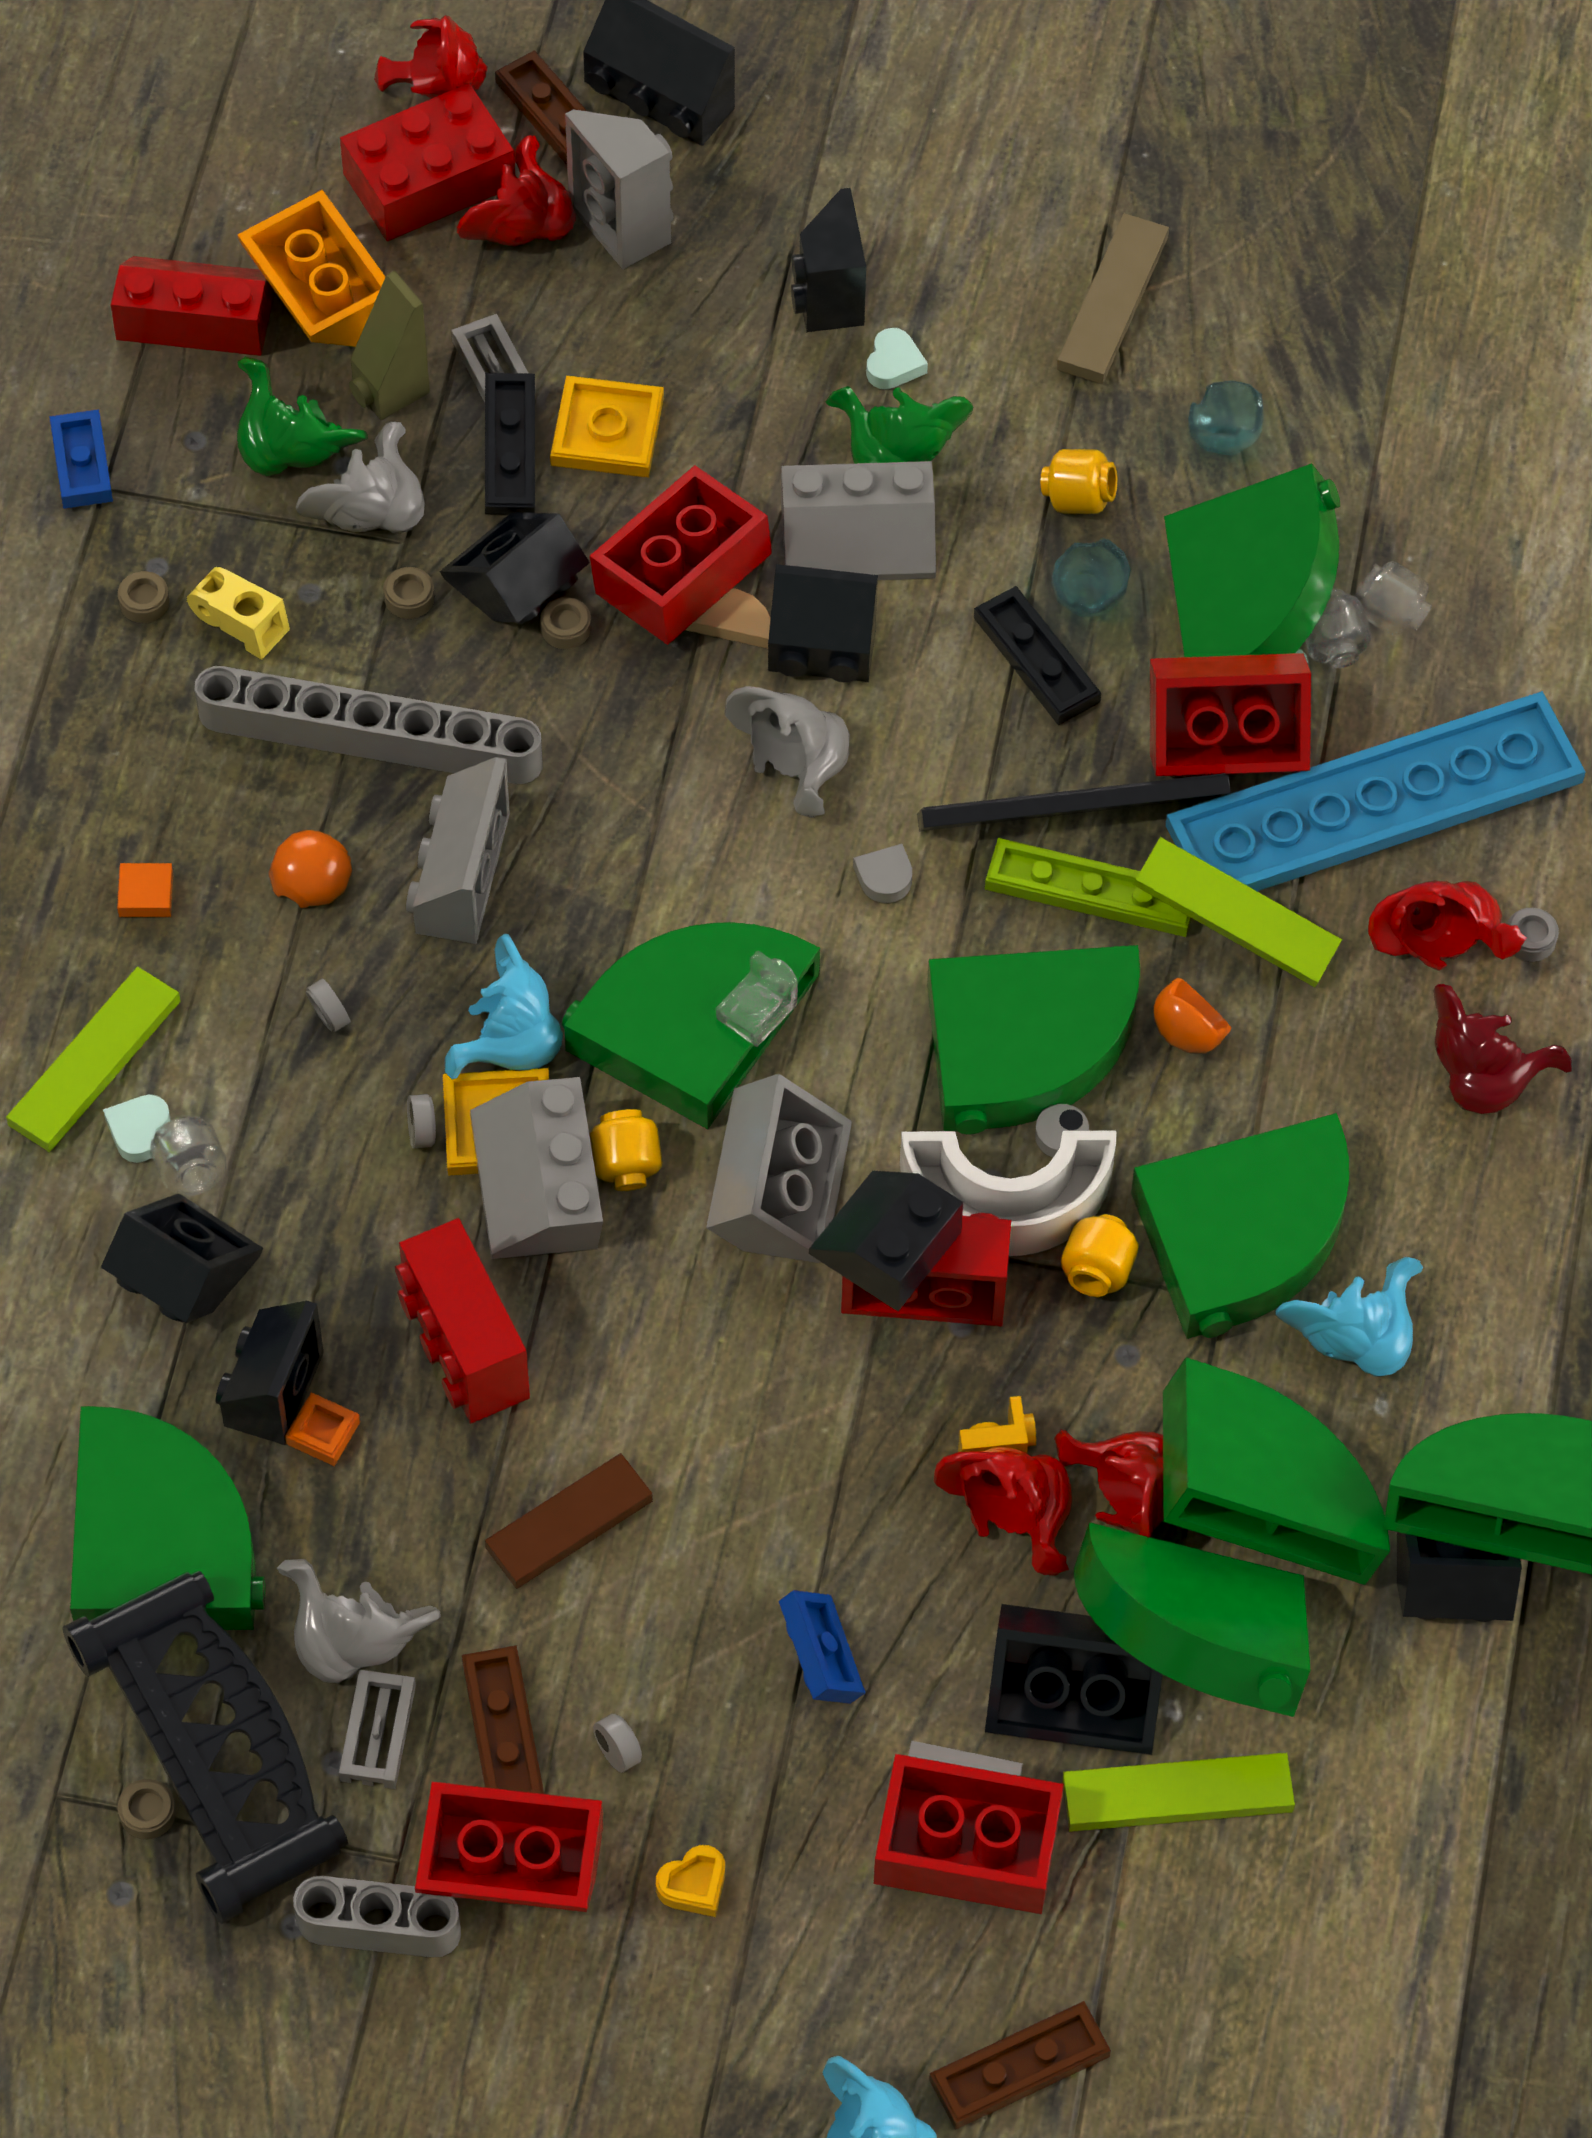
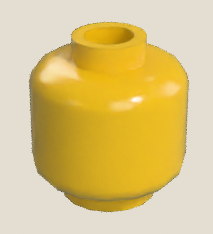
(1079, 481)
(626, 1149)
(1099, 1255)

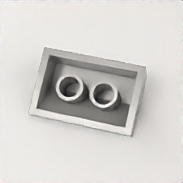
(620, 183)
(860, 518)
(461, 853)
(778, 1169)
(537, 1170)

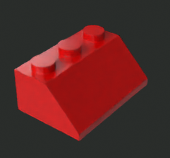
(191, 305)
(510, 1846)

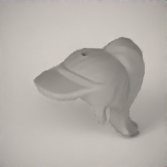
(372, 495)
(793, 738)
(341, 1635)

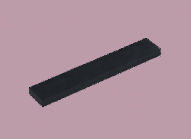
(1073, 802)

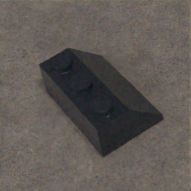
(661, 67)
(1069, 1683)

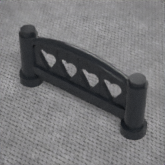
(246, 1855)

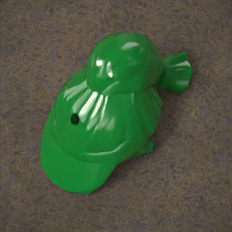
(902, 432)
(278, 436)

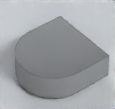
(884, 874)

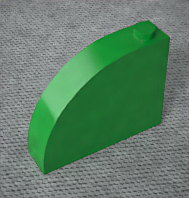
(1255, 565)
(657, 1020)
(1027, 1030)
(1244, 1221)
(1266, 1475)
(1501, 1488)
(152, 1511)
(1199, 1616)

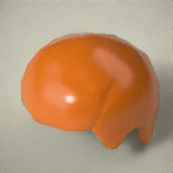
(310, 868)
(1188, 1019)

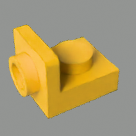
(1018, 1434)

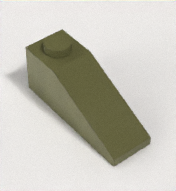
(391, 351)

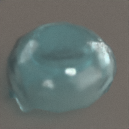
(1227, 418)
(1091, 578)

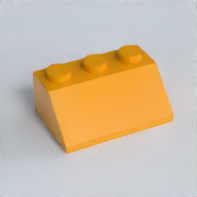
(317, 269)

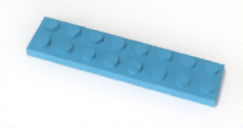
(1382, 795)

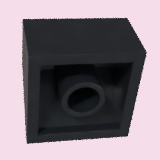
(830, 268)
(517, 566)
(822, 623)
(890, 1234)
(179, 1257)
(272, 1371)
(1455, 1581)

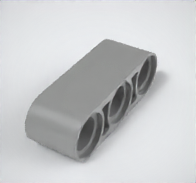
(357, 1897)

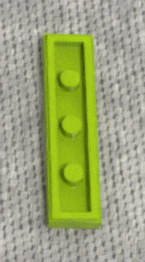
(1079, 886)
(1237, 912)
(93, 1059)
(1178, 1792)

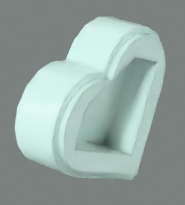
(894, 360)
(135, 1124)

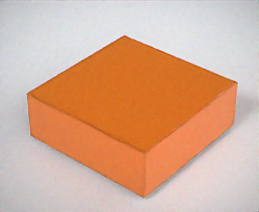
(145, 890)
(322, 1429)

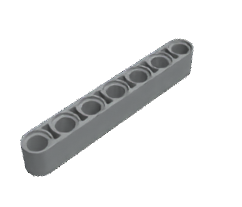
(350, 709)

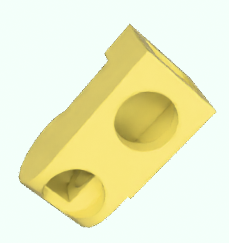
(240, 610)

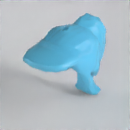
(519, 1022)
(1364, 1330)
(869, 2106)

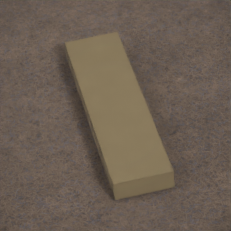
(1112, 298)

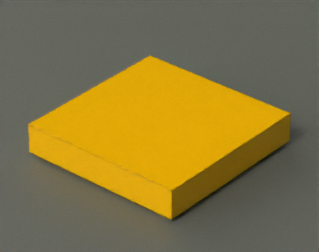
(607, 426)
(467, 1093)

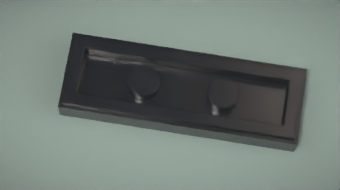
(509, 443)
(1037, 655)

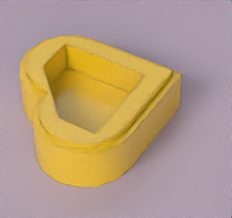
(693, 1882)

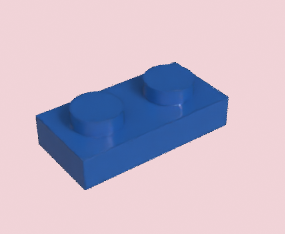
(81, 459)
(821, 1647)

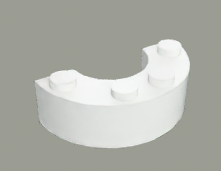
(1039, 1205)

